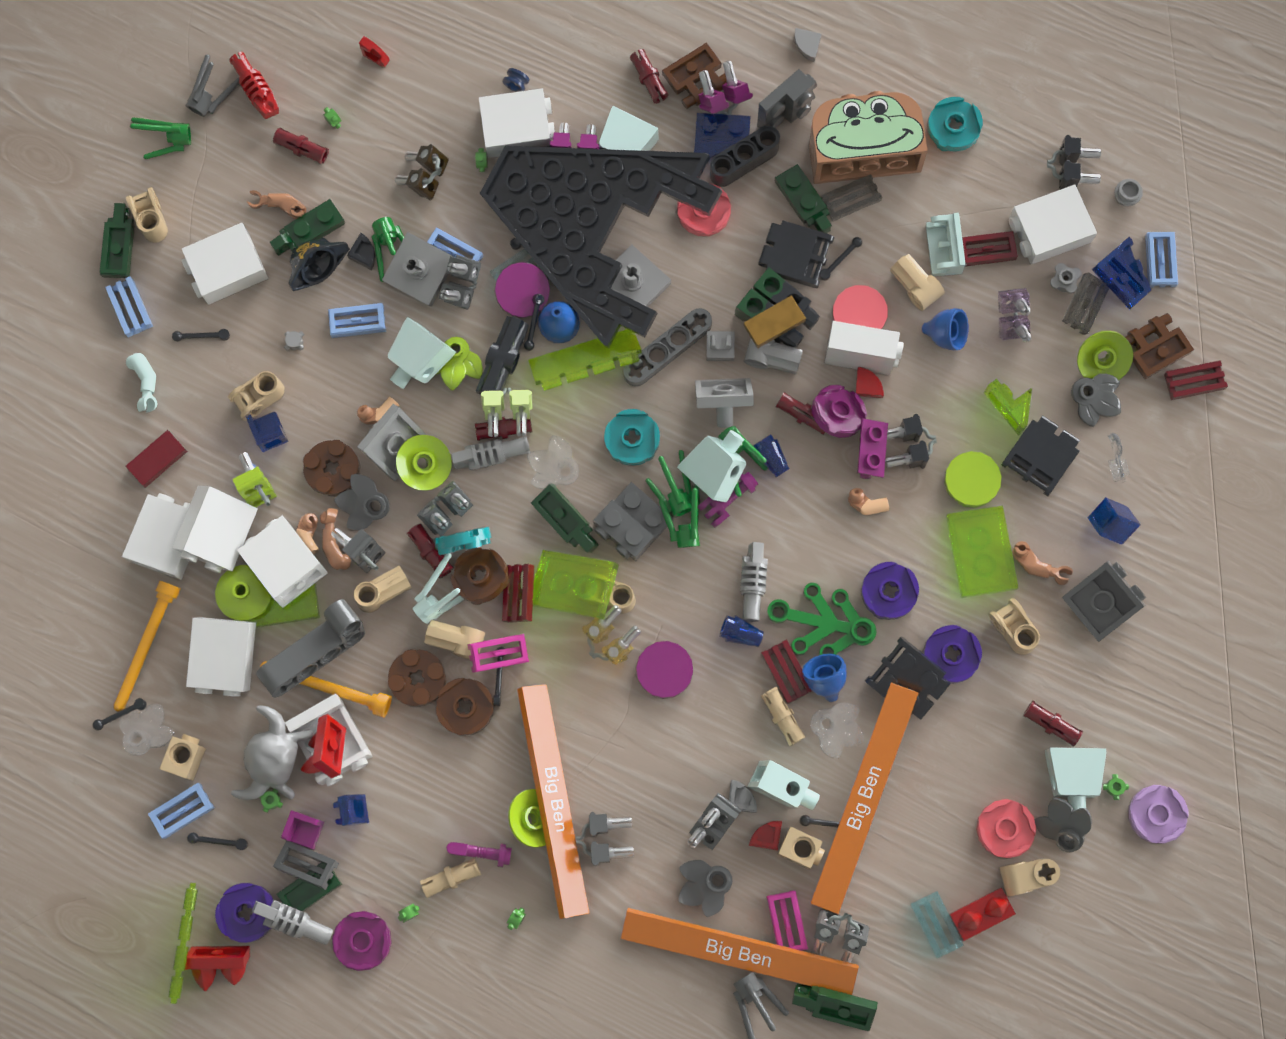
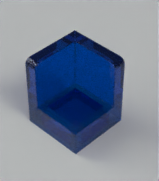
(267, 431)
(1113, 521)

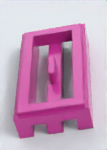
(475, 657)
(781, 897)

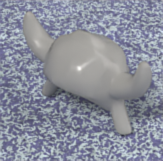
(271, 757)

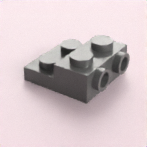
(788, 100)
(631, 522)
(1105, 600)

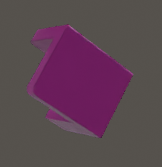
(302, 829)

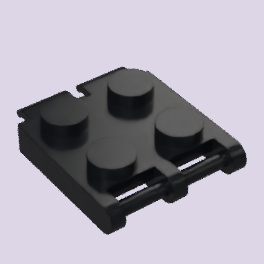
(795, 252)
(1042, 454)
(913, 672)

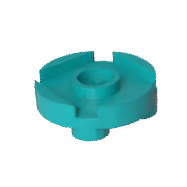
(949, 138)
(621, 449)
(456, 541)

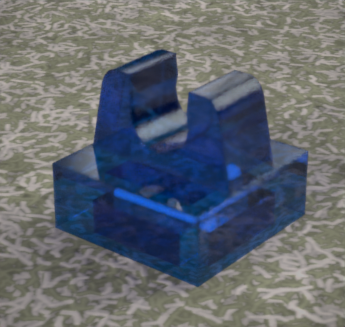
(352, 810)

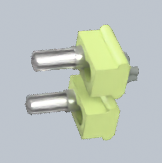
(494, 405)

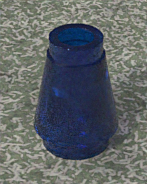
(774, 456)
(740, 632)

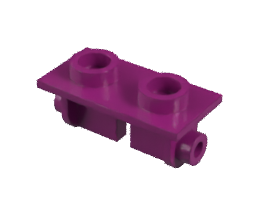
(872, 448)

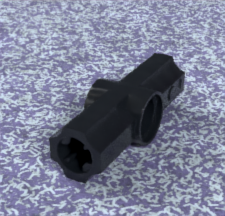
(503, 355)

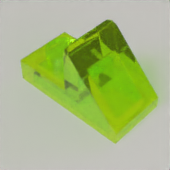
(1014, 411)

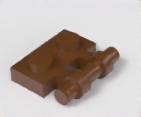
(685, 74)
(1162, 352)

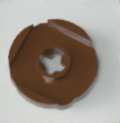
(316, 462)
(493, 582)
(412, 662)
(448, 706)

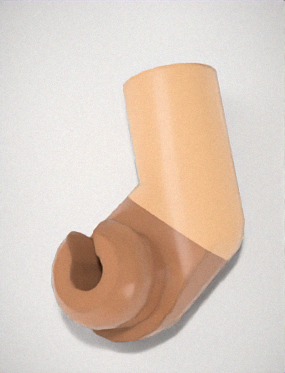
(373, 415)
(866, 506)
(306, 530)

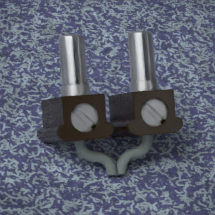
(420, 180)

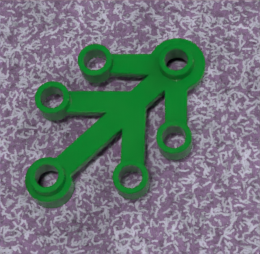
(826, 622)

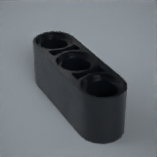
(751, 145)

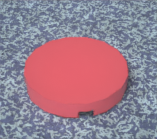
(702, 224)
(861, 307)
(1006, 828)

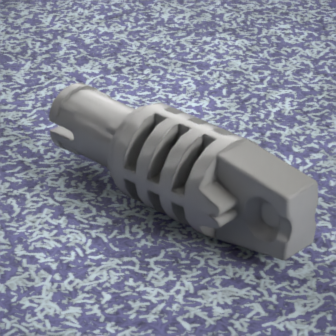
(489, 453)
(753, 581)
(292, 922)

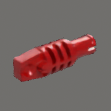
(255, 86)

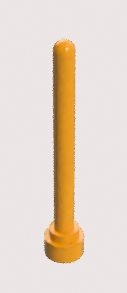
(165, 595)
(377, 703)

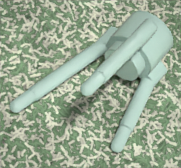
(429, 607)

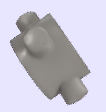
(294, 340)

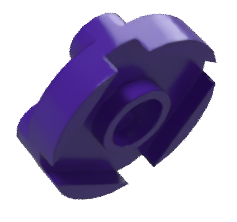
(897, 576)
(960, 640)
(231, 904)

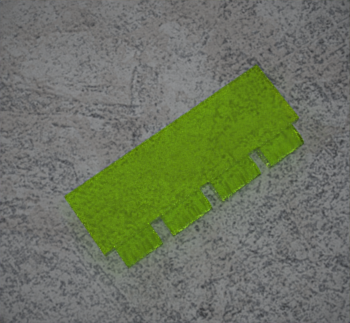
(577, 359)
(182, 950)

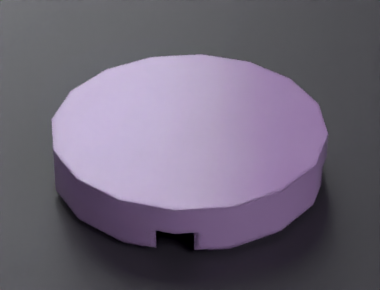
(1158, 814)

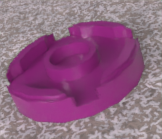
(517, 287)
(838, 411)
(664, 669)
(361, 941)

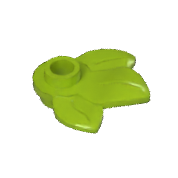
(460, 364)

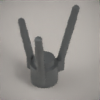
(200, 100)
(750, 990)

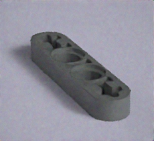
(670, 350)

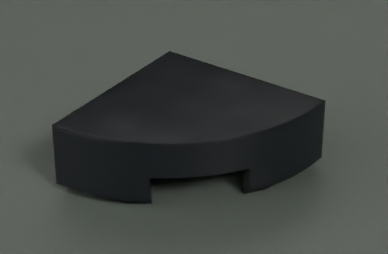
(362, 252)

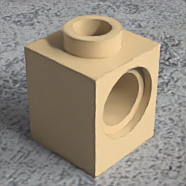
(190, 767)
(787, 848)

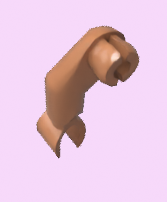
(282, 200)
(329, 545)
(1033, 566)

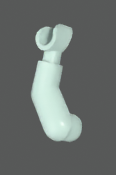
(148, 379)

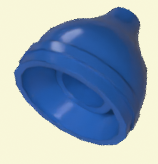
(559, 322)
(948, 329)
(826, 675)

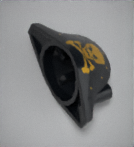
(315, 262)

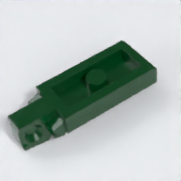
(804, 198)
(311, 226)
(117, 244)
(564, 518)
(836, 1006)

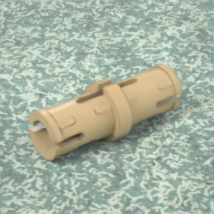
(783, 716)
(450, 877)

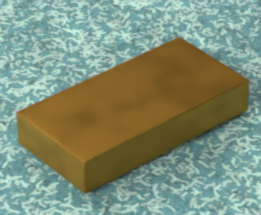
(774, 321)

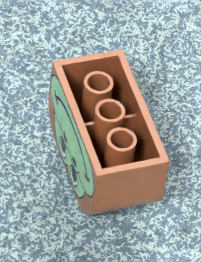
(867, 136)

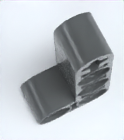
(313, 650)

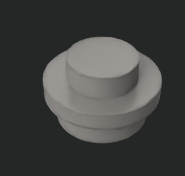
(1128, 192)

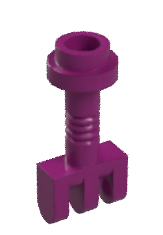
(747, 482)
(501, 855)

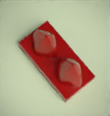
(328, 748)
(982, 914)
(206, 959)

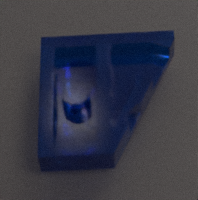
(719, 132)
(1124, 274)

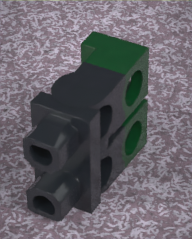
(768, 292)

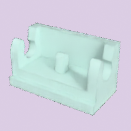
(945, 245)

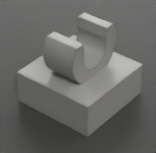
(720, 345)

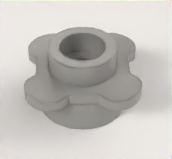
(1065, 285)

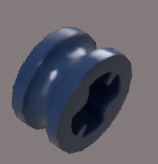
(515, 80)

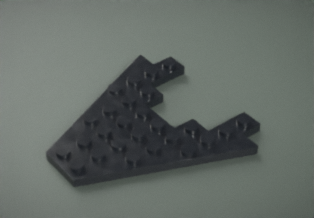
(566, 206)

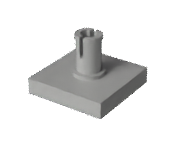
(418, 269)
(639, 277)
(723, 396)
(387, 437)

